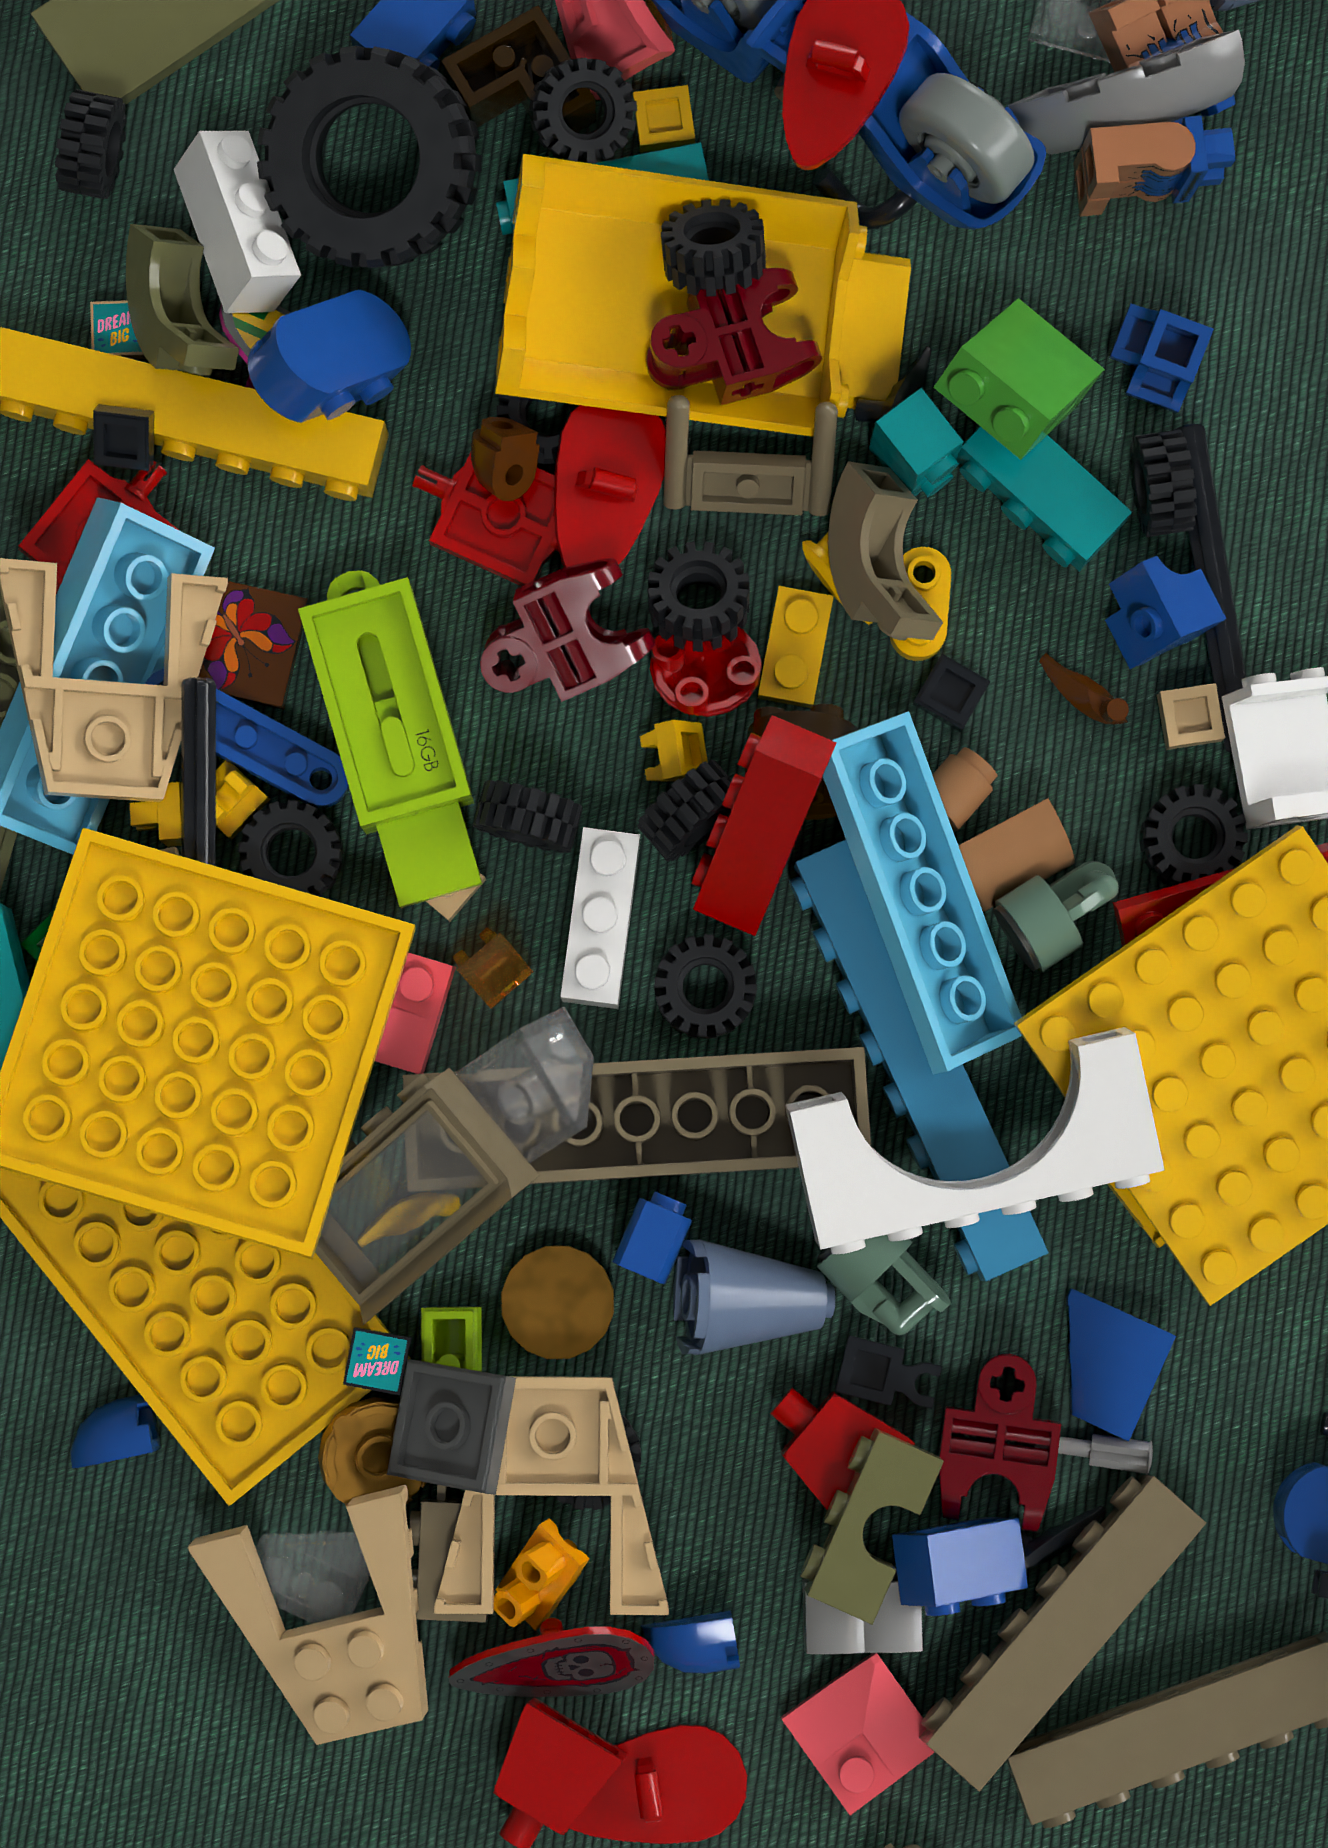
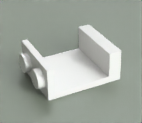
(1280, 747)

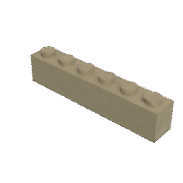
(1060, 1630)
(1172, 1732)

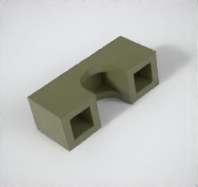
(885, 1475)

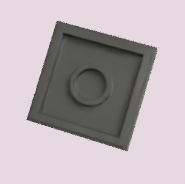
(451, 1426)

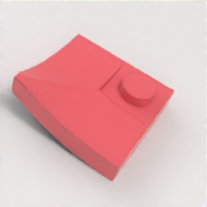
(614, 32)
(415, 1014)
(860, 1732)

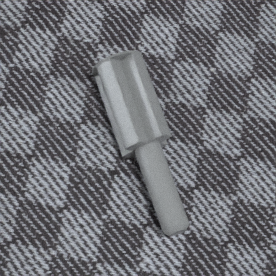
(1109, 1452)

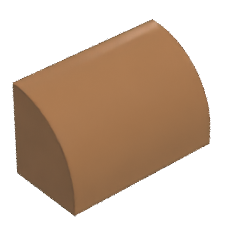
(1016, 852)

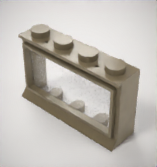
(416, 1189)

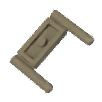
(748, 479)

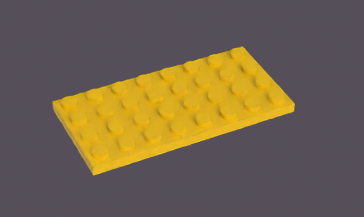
(213, 1331)

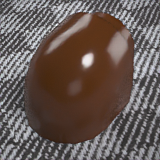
(504, 457)

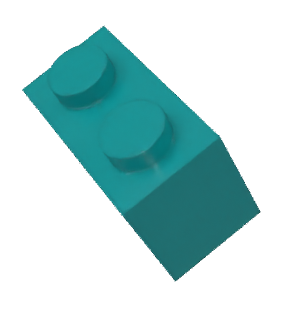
(917, 444)

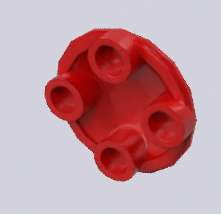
(707, 680)

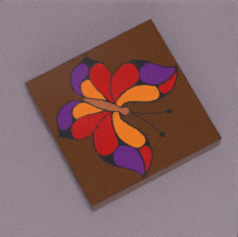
(255, 644)

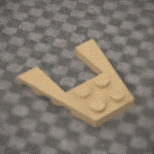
(96, 733)
(560, 1442)
(347, 1670)

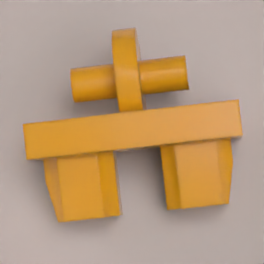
(539, 1577)

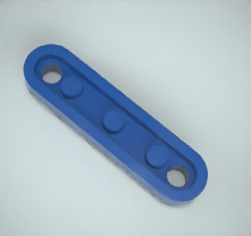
(273, 751)

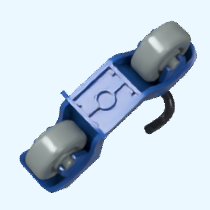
(929, 132)

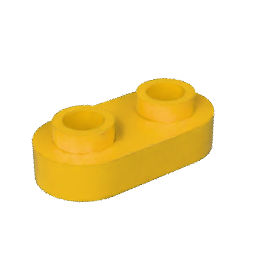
(935, 593)

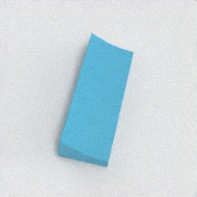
(105, 630)
(921, 893)

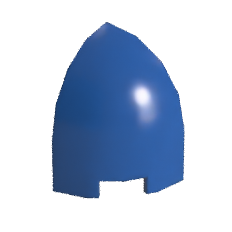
(116, 1432)
(695, 1643)

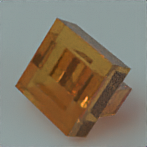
(493, 969)

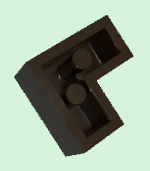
(507, 65)

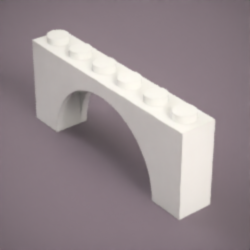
(1097, 1139)

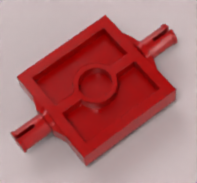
(61, 526)
(494, 534)

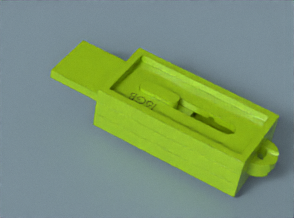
(393, 732)

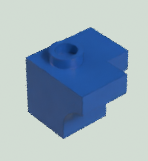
(1163, 352)
(1160, 610)

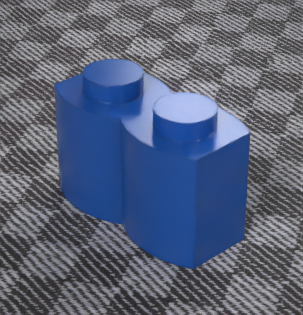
(653, 1237)

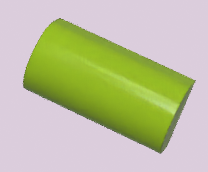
(452, 1336)

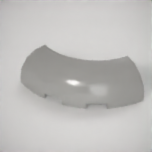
(1152, 92)

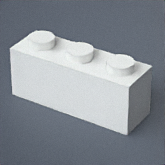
(233, 222)
(600, 918)

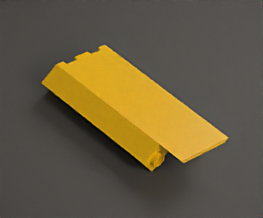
(594, 285)

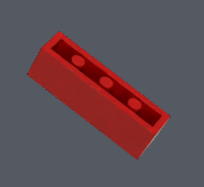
(762, 825)

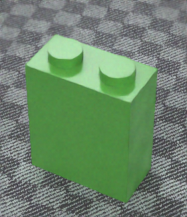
(1018, 378)

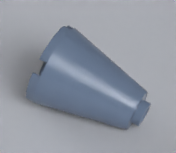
(744, 1298)

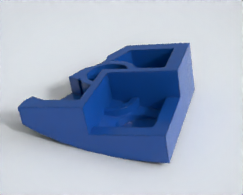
(1112, 1363)

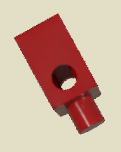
(825, 1440)
(551, 1773)

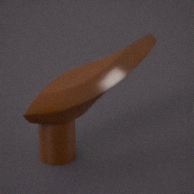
(1085, 693)

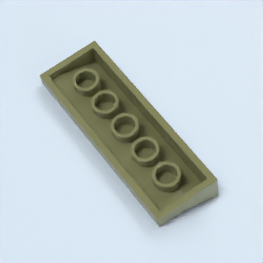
(135, 44)

